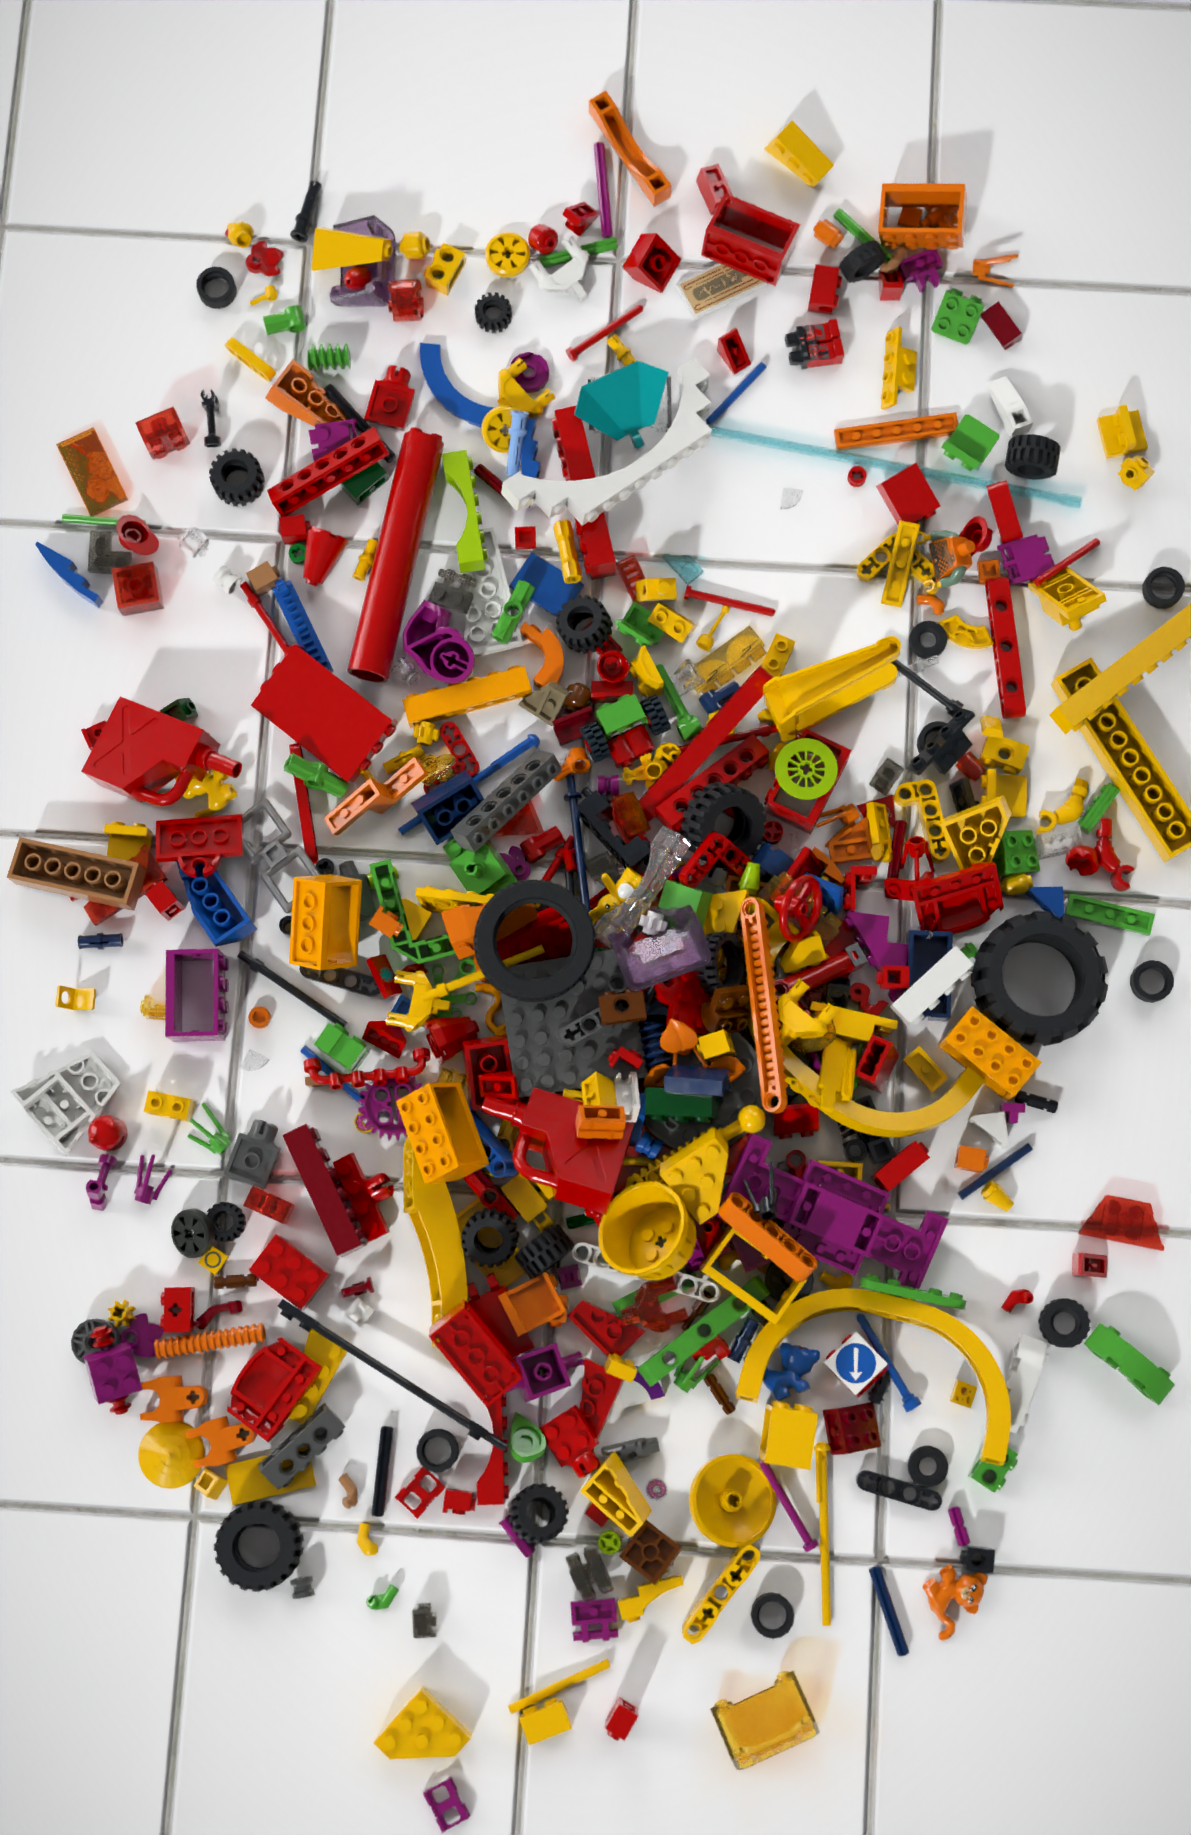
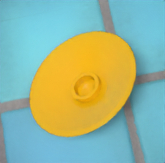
(168, 1454)

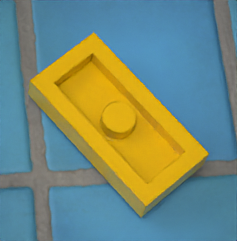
(925, 1069)

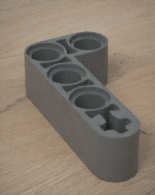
(594, 1015)

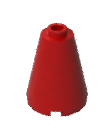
(321, 554)

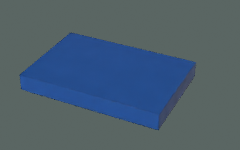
(549, 584)

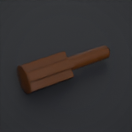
(698, 1308)

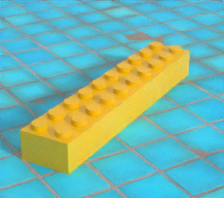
(1132, 767)

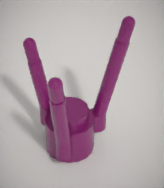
(143, 1191)

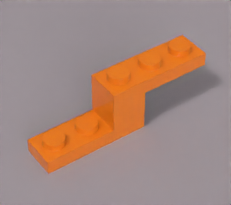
(375, 796)

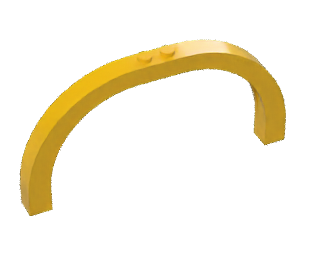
(859, 1117)
(899, 1309)

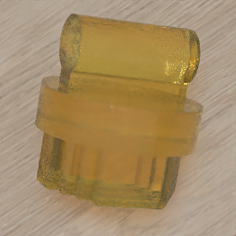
(451, 1076)

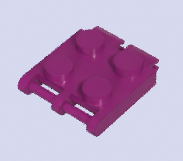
(331, 436)
(1026, 558)

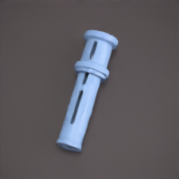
(517, 433)

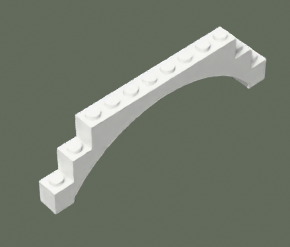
(592, 496)

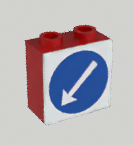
(856, 1364)

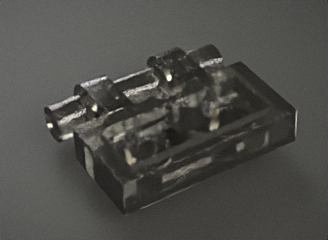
(451, 597)

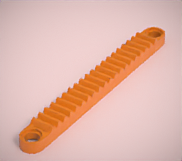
(763, 1005)

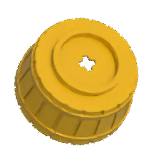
(634, 1227)

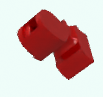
(860, 994)

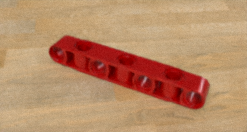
(1006, 662)

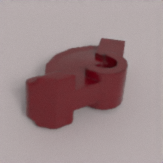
(359, 1288)

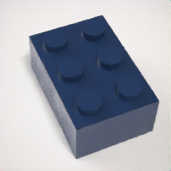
(447, 805)

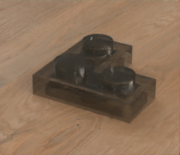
(101, 557)

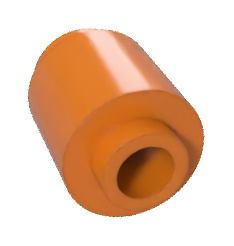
(828, 233)

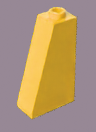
(344, 249)

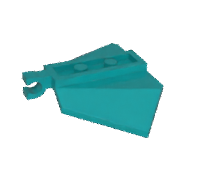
(623, 401)

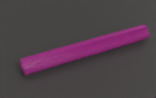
(603, 190)

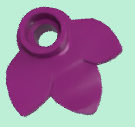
(515, 859)
(144, 1334)

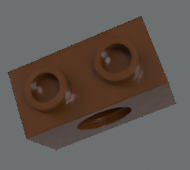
(611, 1016)

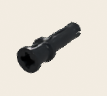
(304, 218)

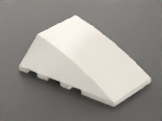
(68, 1099)

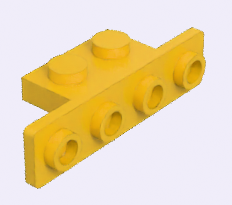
(898, 369)

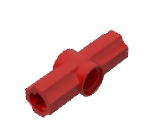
(481, 1184)

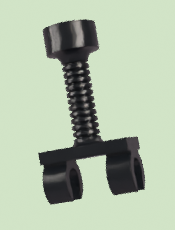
(211, 407)

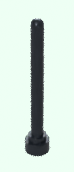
(951, 705)

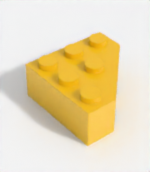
(977, 831)
(698, 1174)
(423, 1731)

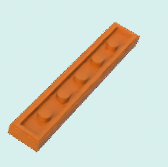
(895, 431)

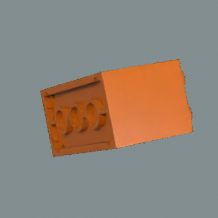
(928, 197)

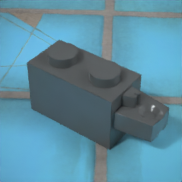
(367, 907)

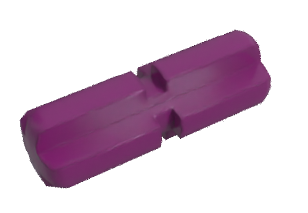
(960, 1530)

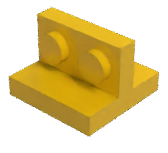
(1122, 433)

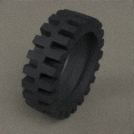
(735, 962)

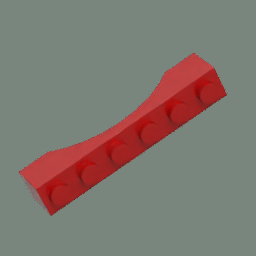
(491, 1484)

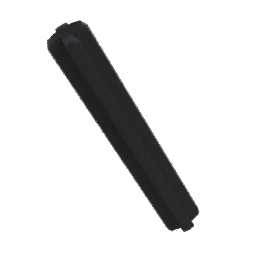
(382, 1471)

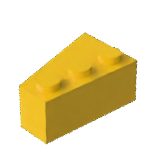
(799, 154)
(617, 1495)

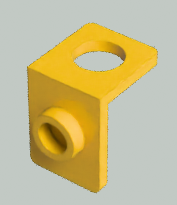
(77, 998)

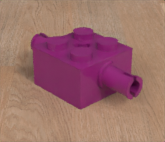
(555, 1370)

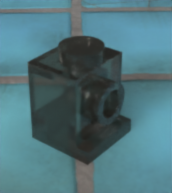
(424, 1620)

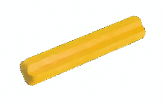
(848, 1075)

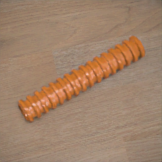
(209, 1341)

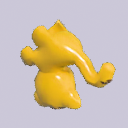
(218, 793)

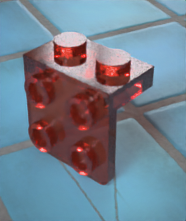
(629, 816)

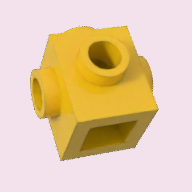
(1135, 472)

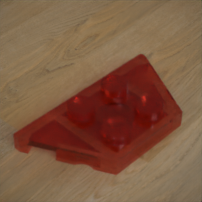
(1123, 1222)

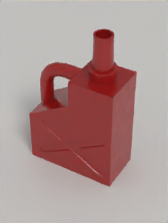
(148, 749)
(577, 1168)

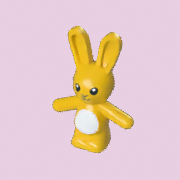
(618, 892)

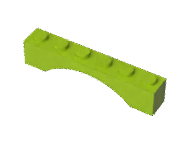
(469, 547)

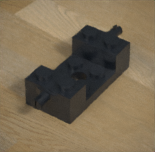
(596, 816)

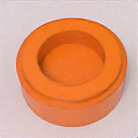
(259, 1017)

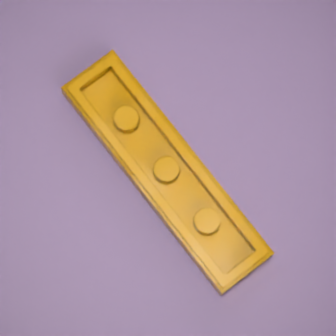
(900, 563)

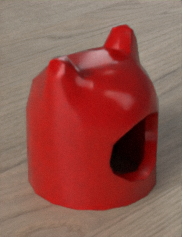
(106, 1132)

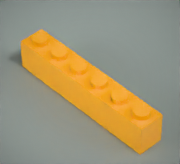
(467, 696)

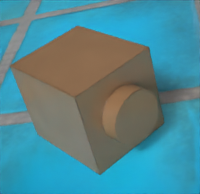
(263, 578)

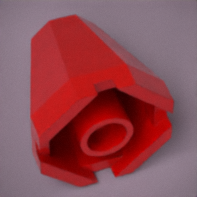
(446, 1035)

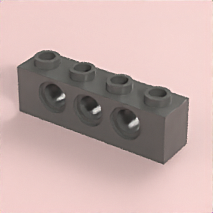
(288, 1449)

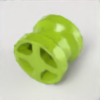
(607, 1545)

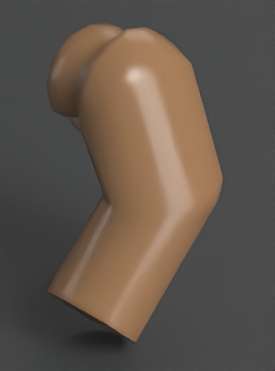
(891, 266)
(351, 1491)

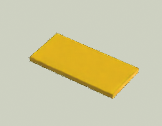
(249, 1484)

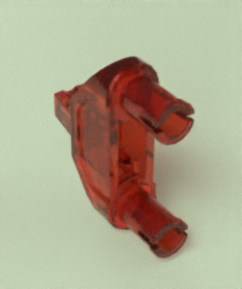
(648, 1308)

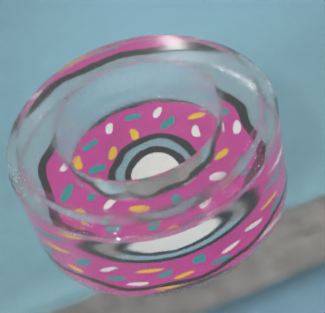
(656, 1489)

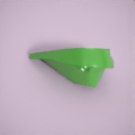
(526, 1440)

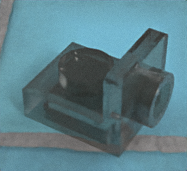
(886, 776)

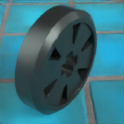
(182, 1232)

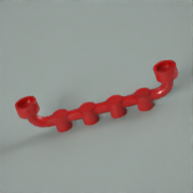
(358, 1077)

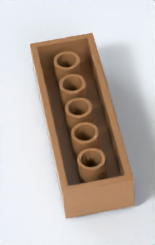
(76, 873)

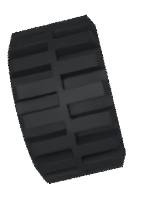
(1032, 456)
(229, 463)
(575, 612)
(477, 1250)
(544, 1251)
(553, 1502)

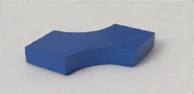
(636, 1133)

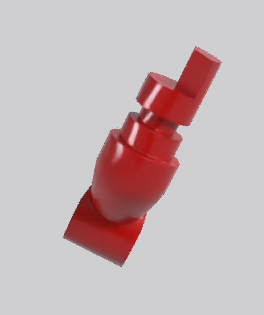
(1108, 858)

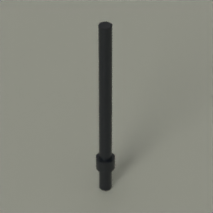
(258, 966)

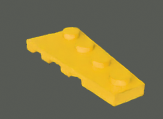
(330, 1358)

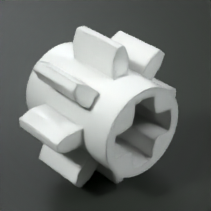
(653, 923)

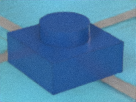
(402, 1005)

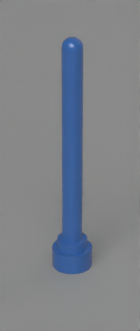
(909, 1400)

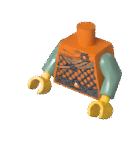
(949, 558)

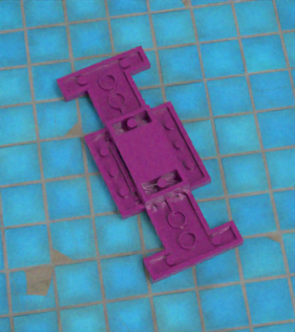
(836, 1227)

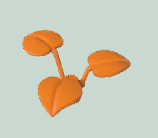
(681, 1039)

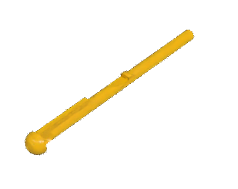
(822, 1498)

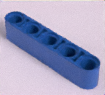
(499, 1154)

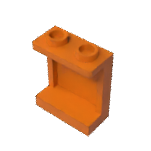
(533, 1303)

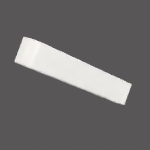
(679, 1278)

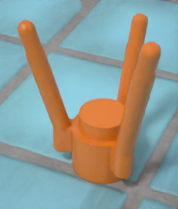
(982, 267)
(845, 814)

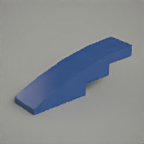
(529, 466)
(66, 571)

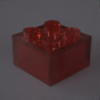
(163, 433)
(137, 588)

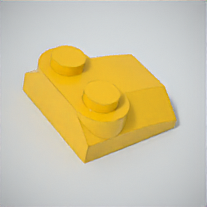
(646, 674)

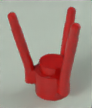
(916, 847)

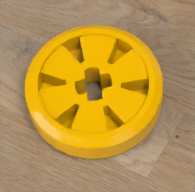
(496, 257)
(491, 428)

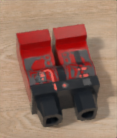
(815, 345)

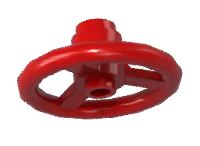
(797, 907)

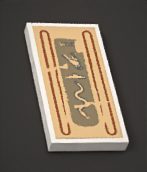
(715, 289)

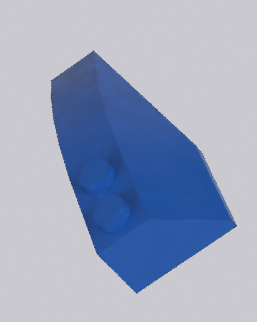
(216, 907)

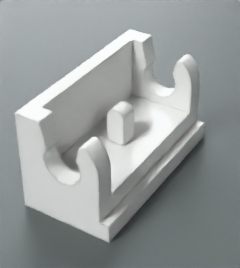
(628, 1095)

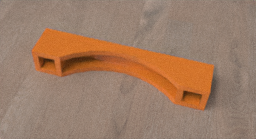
(645, 173)

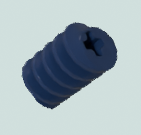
(652, 1039)

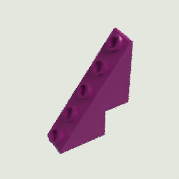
(872, 934)

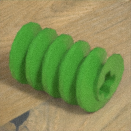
(329, 356)

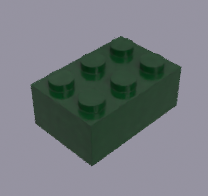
(680, 1106)

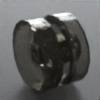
(588, 1573)

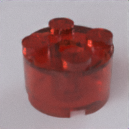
(406, 300)

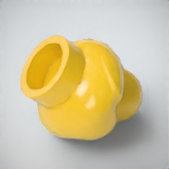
(240, 234)

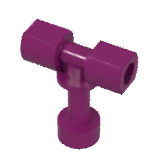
(96, 1189)

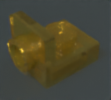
(155, 1013)

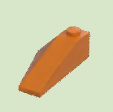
(301, 397)

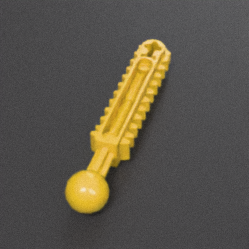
(750, 1119)

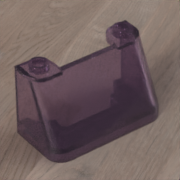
(376, 292)
(662, 954)

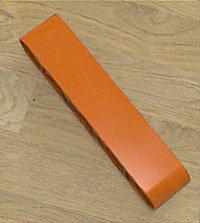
(768, 1238)

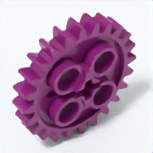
(374, 1107)

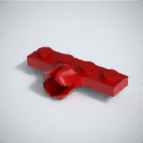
(365, 1195)

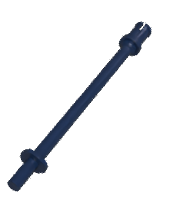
(573, 797)

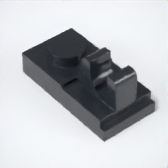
(962, 794)

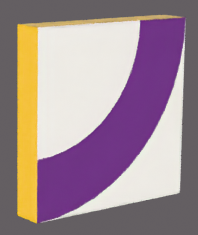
(639, 1390)

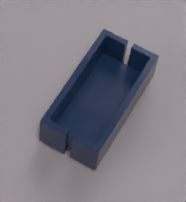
(921, 957)

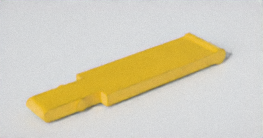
(831, 1073)

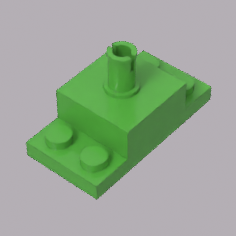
(479, 871)

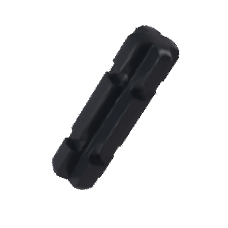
(1036, 1101)

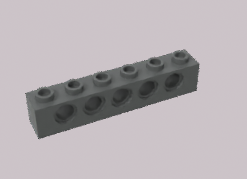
(506, 800)

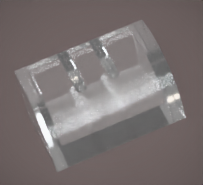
(1057, 842)

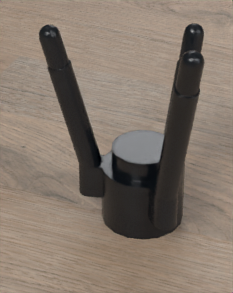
(768, 1205)

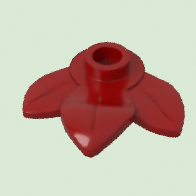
(266, 258)

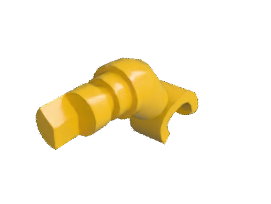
(1069, 811)

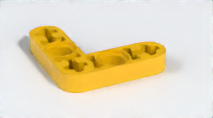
(926, 564)

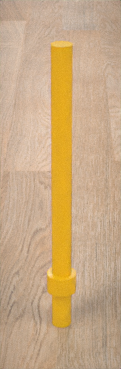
(444, 989)

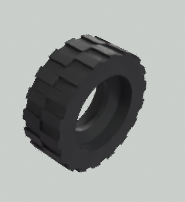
(862, 261)
(1081, 1323)

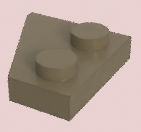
(546, 702)

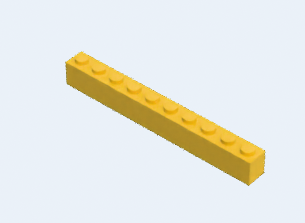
(1123, 672)

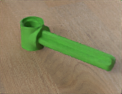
(687, 725)

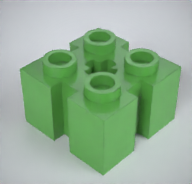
(342, 1048)

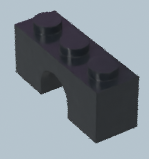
(878, 1147)

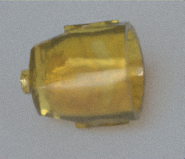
(815, 1044)

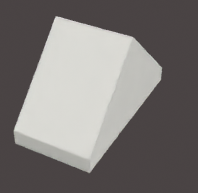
(993, 1126)

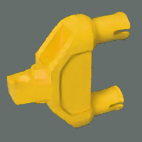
(513, 395)
(419, 1010)
(796, 1021)

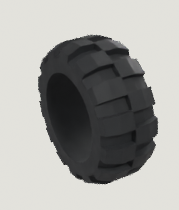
(1073, 944)

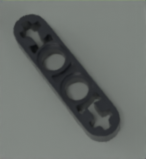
(339, 981)
(899, 1487)

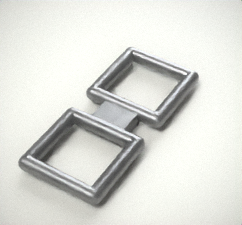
(275, 853)

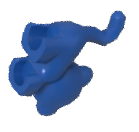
(796, 1363)

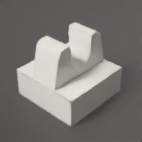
(359, 1312)

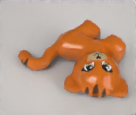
(965, 1590)

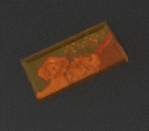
(92, 472)

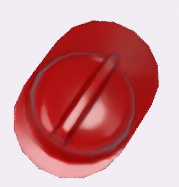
(978, 533)
(136, 535)

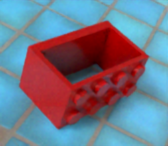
(743, 253)
(791, 817)
(475, 1353)

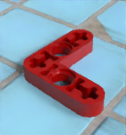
(458, 767)
(718, 852)

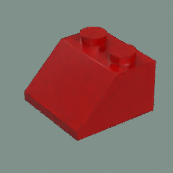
(652, 262)
(796, 1119)

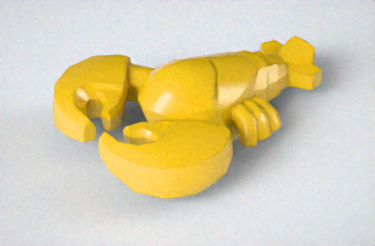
(652, 769)

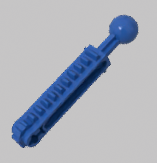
(299, 621)

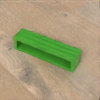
(1100, 805)

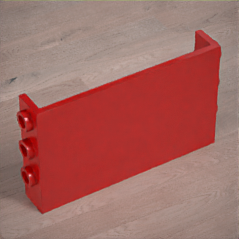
(323, 714)

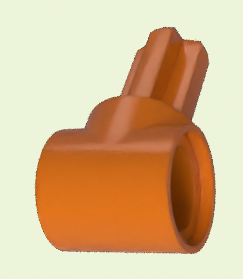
(572, 764)

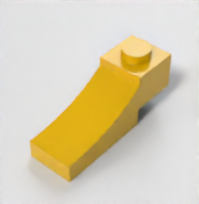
(633, 1606)

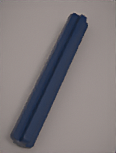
(889, 1611)

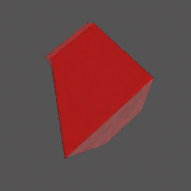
(499, 1085)

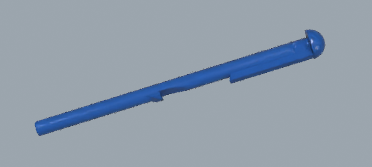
(532, 740)

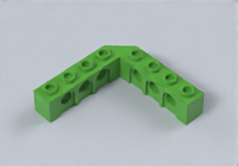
(390, 899)

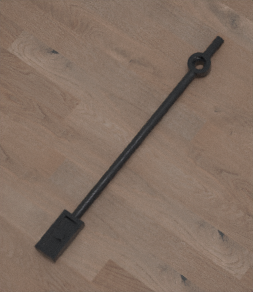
(308, 1323)

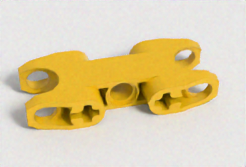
(716, 1604)

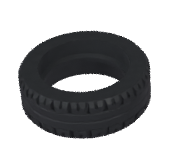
(543, 893)

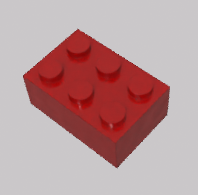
(483, 1057)
(289, 1272)

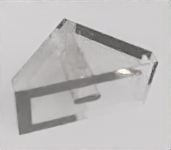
(687, 677)

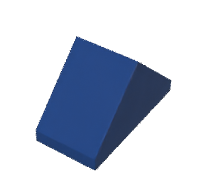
(1048, 899)

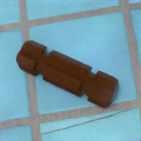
(235, 1281)
(719, 1394)

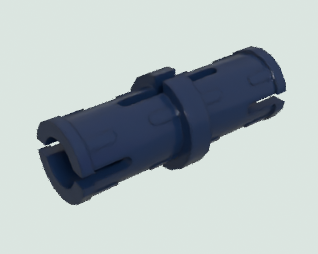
(100, 941)
(743, 1340)

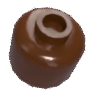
(578, 697)

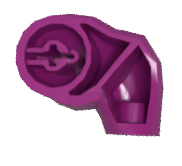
(437, 646)

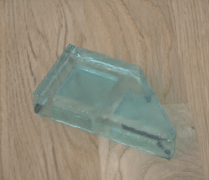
(684, 566)

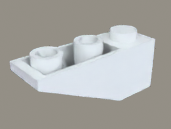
(1010, 407)

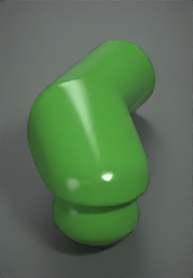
(382, 1601)

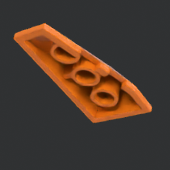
(462, 920)

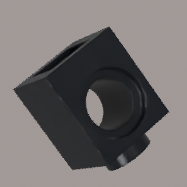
(839, 985)
(986, 1563)

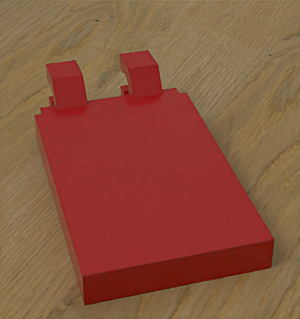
(495, 1317)

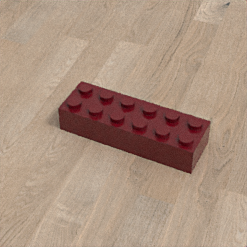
(324, 1190)

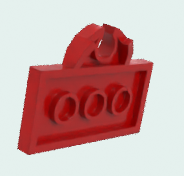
(199, 841)
(684, 1000)

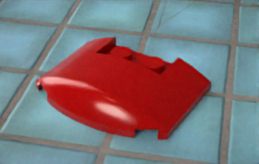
(958, 899)
(272, 1387)

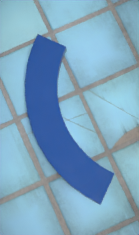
(444, 391)

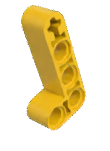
(927, 822)

